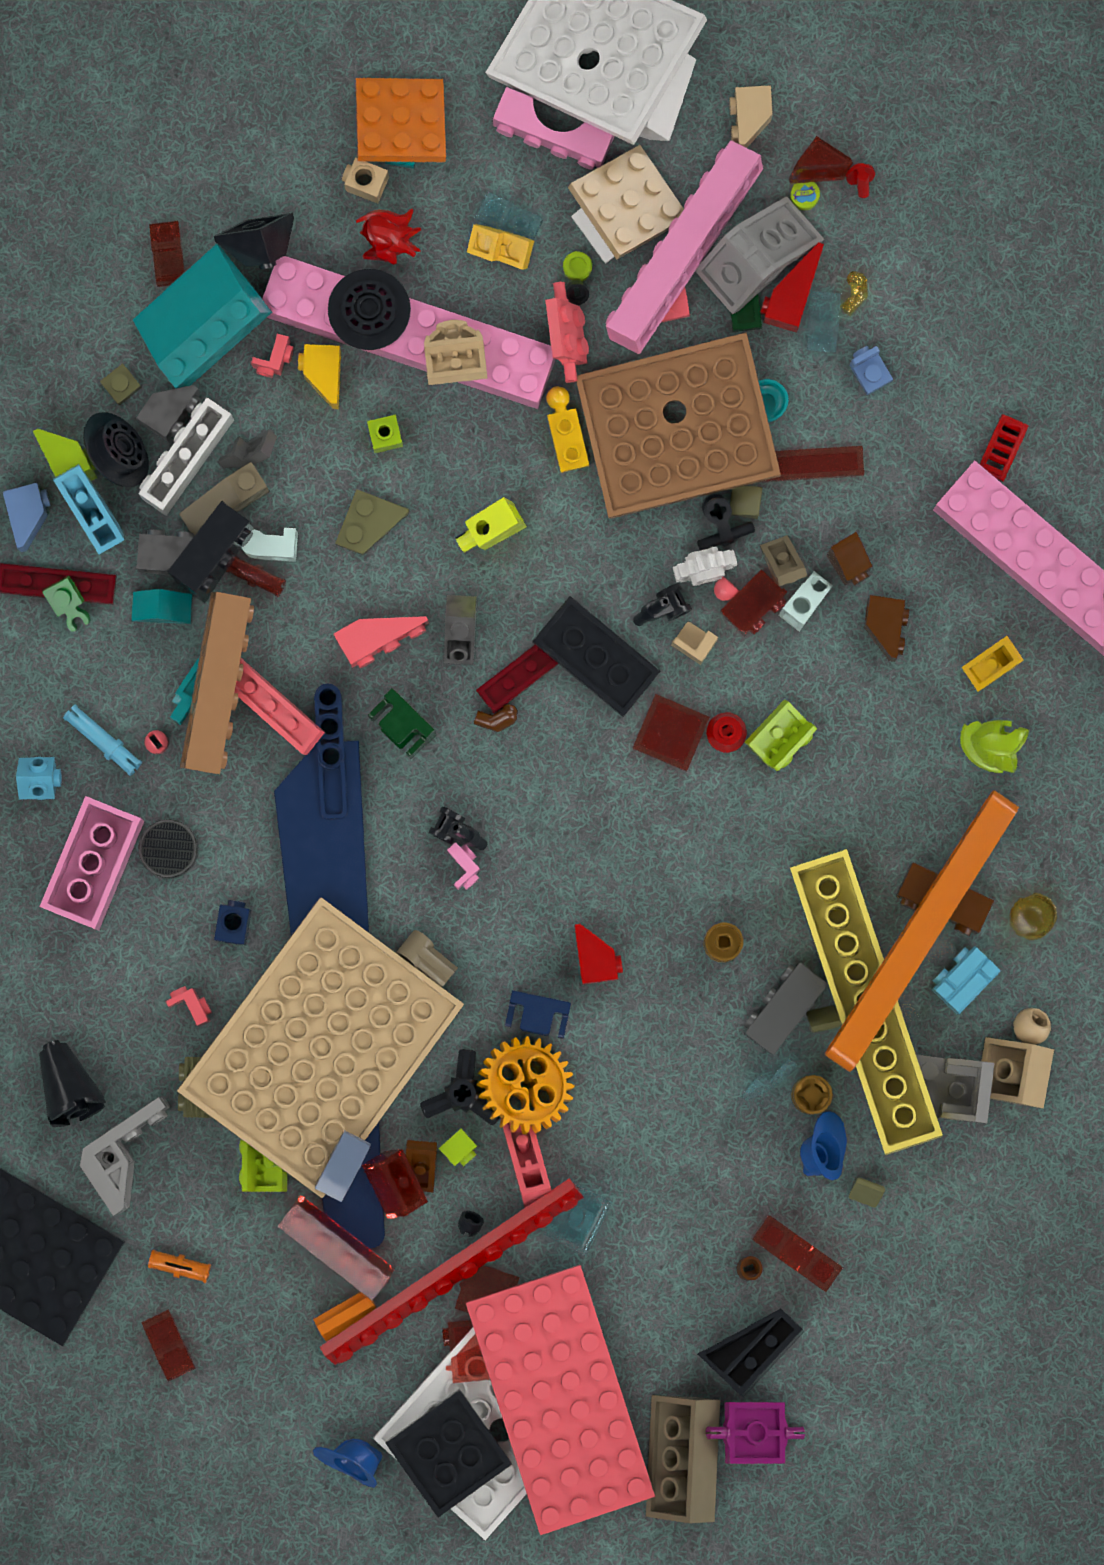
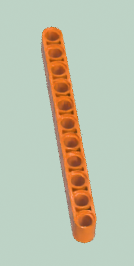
(921, 931)

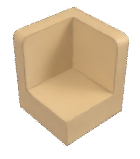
(694, 642)

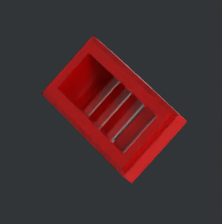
(1013, 424)

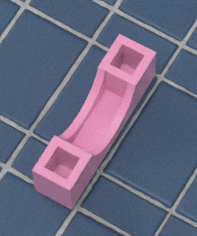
(517, 117)

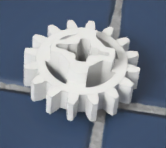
(705, 566)

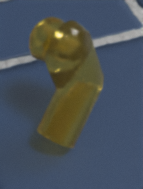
(859, 292)

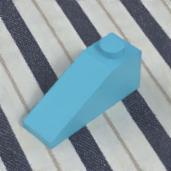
(89, 509)

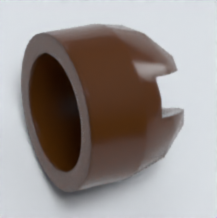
(749, 1275)

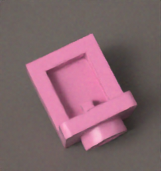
(464, 858)

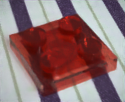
(671, 732)

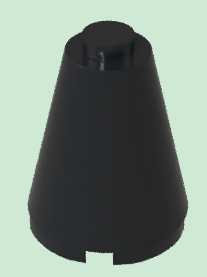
(67, 1086)

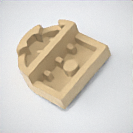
(454, 353)

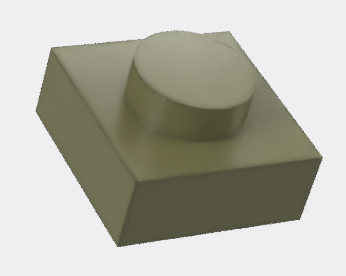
(120, 384)

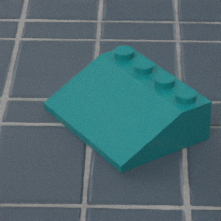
(200, 318)

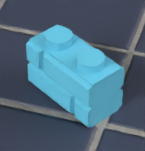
(965, 979)

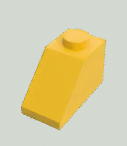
(322, 370)

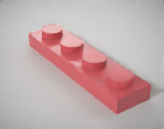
(277, 710)

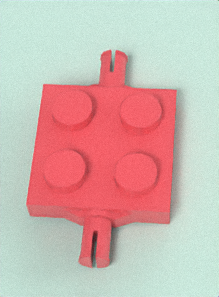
(566, 332)

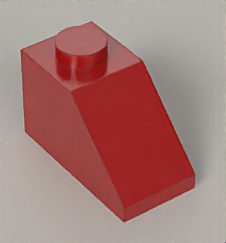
(596, 958)

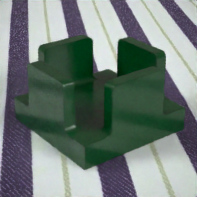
(402, 723)

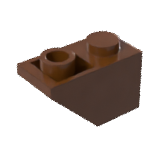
(884, 624)

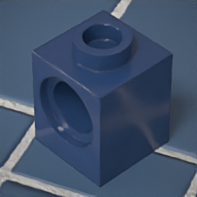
(237, 936)

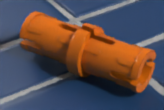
(199, 1270)

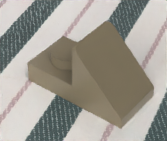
(783, 561)

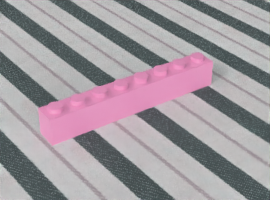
(684, 247)

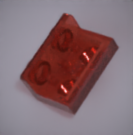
(753, 603)

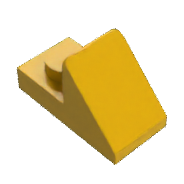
(992, 663)

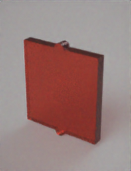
(484, 1283)

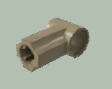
(420, 953)

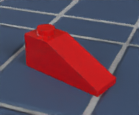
(791, 294)

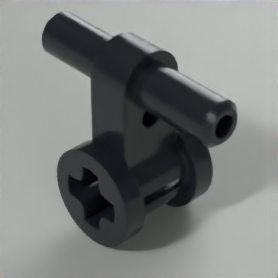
(725, 535)
(668, 604)
(452, 827)

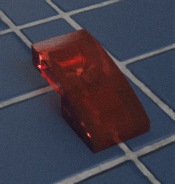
(167, 252)
(168, 1345)

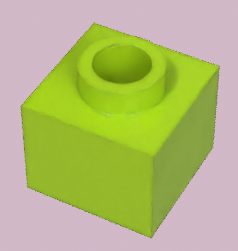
(386, 443)
(459, 1148)

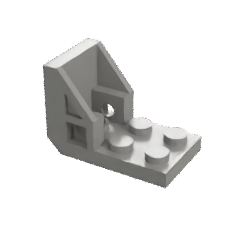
(757, 253)
(958, 1087)
(115, 1179)

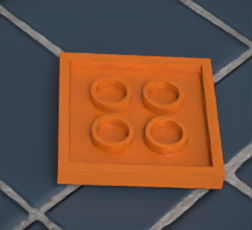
(400, 120)

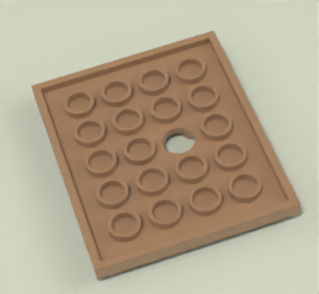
(657, 462)

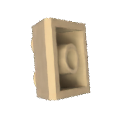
(1019, 1071)

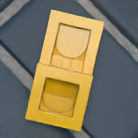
(500, 246)

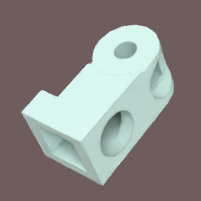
(273, 546)
(805, 601)

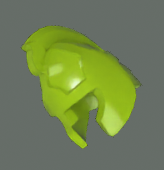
(992, 747)

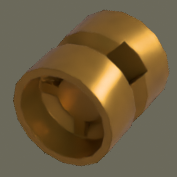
(723, 942)
(811, 1094)

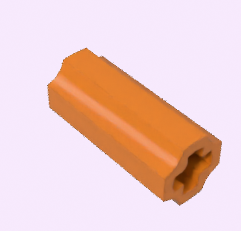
(343, 1315)

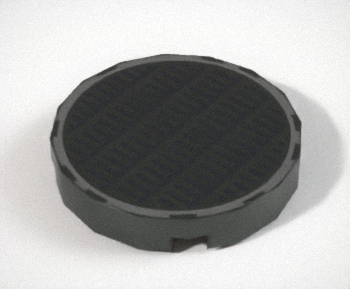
(168, 848)

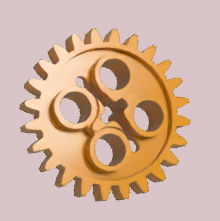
(550, 1080)

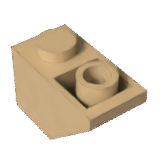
(752, 112)

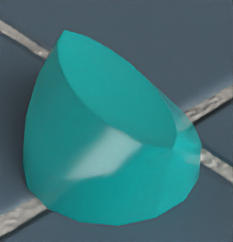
(774, 398)

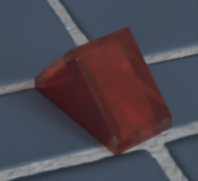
(820, 164)

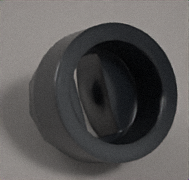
(577, 300)
(470, 1223)

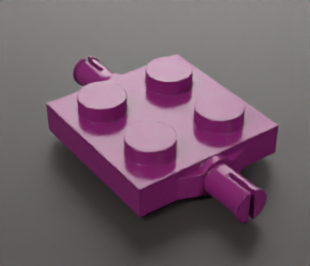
(755, 1433)

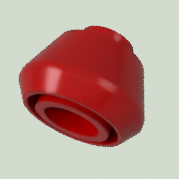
(718, 736)

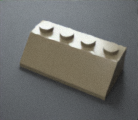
(683, 1459)

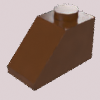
(850, 560)

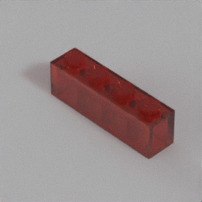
(336, 1247)

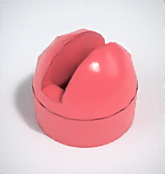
(725, 589)
(161, 737)

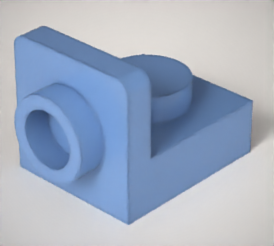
(870, 369)

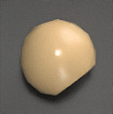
(1032, 1026)

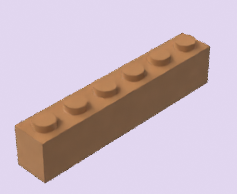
(216, 682)

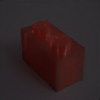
(394, 1183)
(469, 1362)

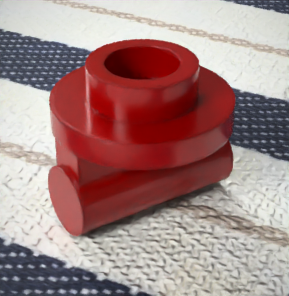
(861, 175)

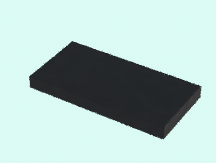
(596, 656)

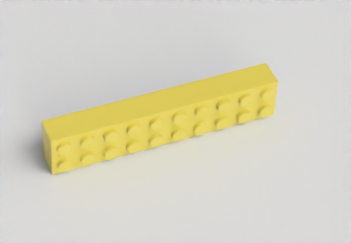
(850, 960)

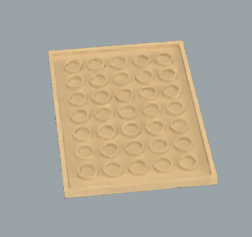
(320, 1044)

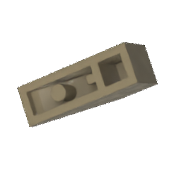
(235, 490)

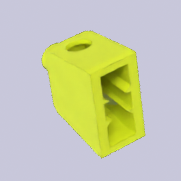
(502, 520)

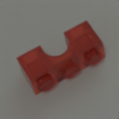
(796, 1253)

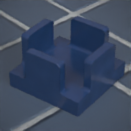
(538, 1013)

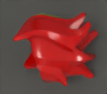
(388, 235)

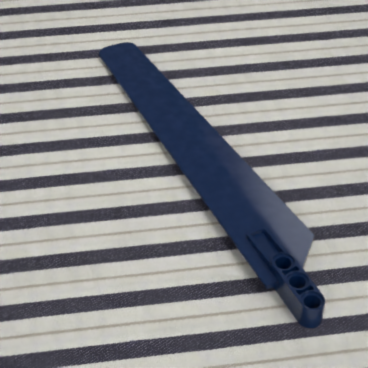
(325, 858)

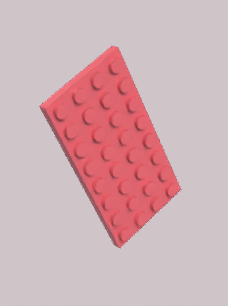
(560, 1399)

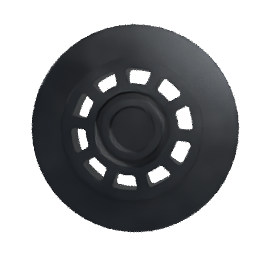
(369, 309)
(115, 449)

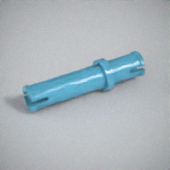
(99, 737)

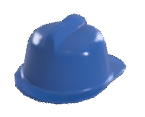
(826, 1148)
(352, 1458)

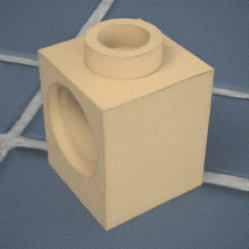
(374, 189)

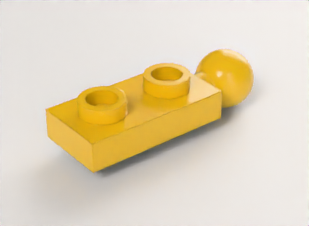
(566, 431)

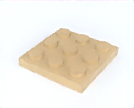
(627, 201)

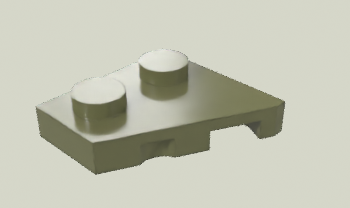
(368, 522)

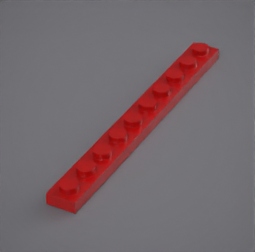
(459, 1267)

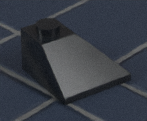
(258, 240)

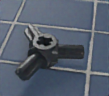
(447, 1100)

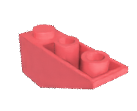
(370, 636)

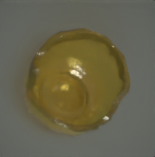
(1033, 916)

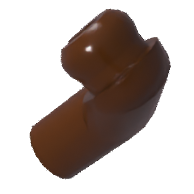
(498, 721)

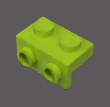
(781, 736)
(260, 1173)

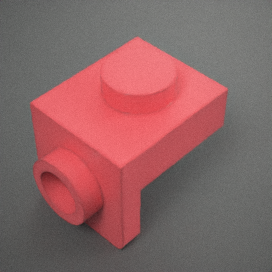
(281, 354)
(198, 1007)

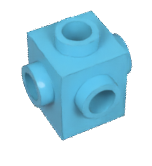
(37, 778)

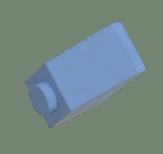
(26, 512)

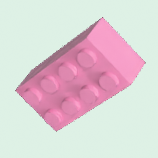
(92, 863)

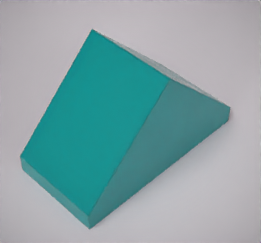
(161, 606)

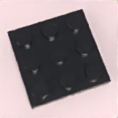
(448, 1453)

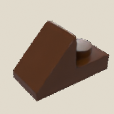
(422, 1159)

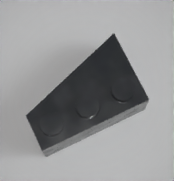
(211, 551)
(752, 1351)

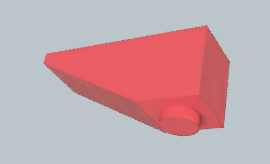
(527, 1164)

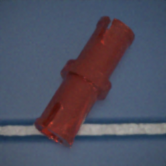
(256, 576)

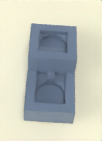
(342, 1166)

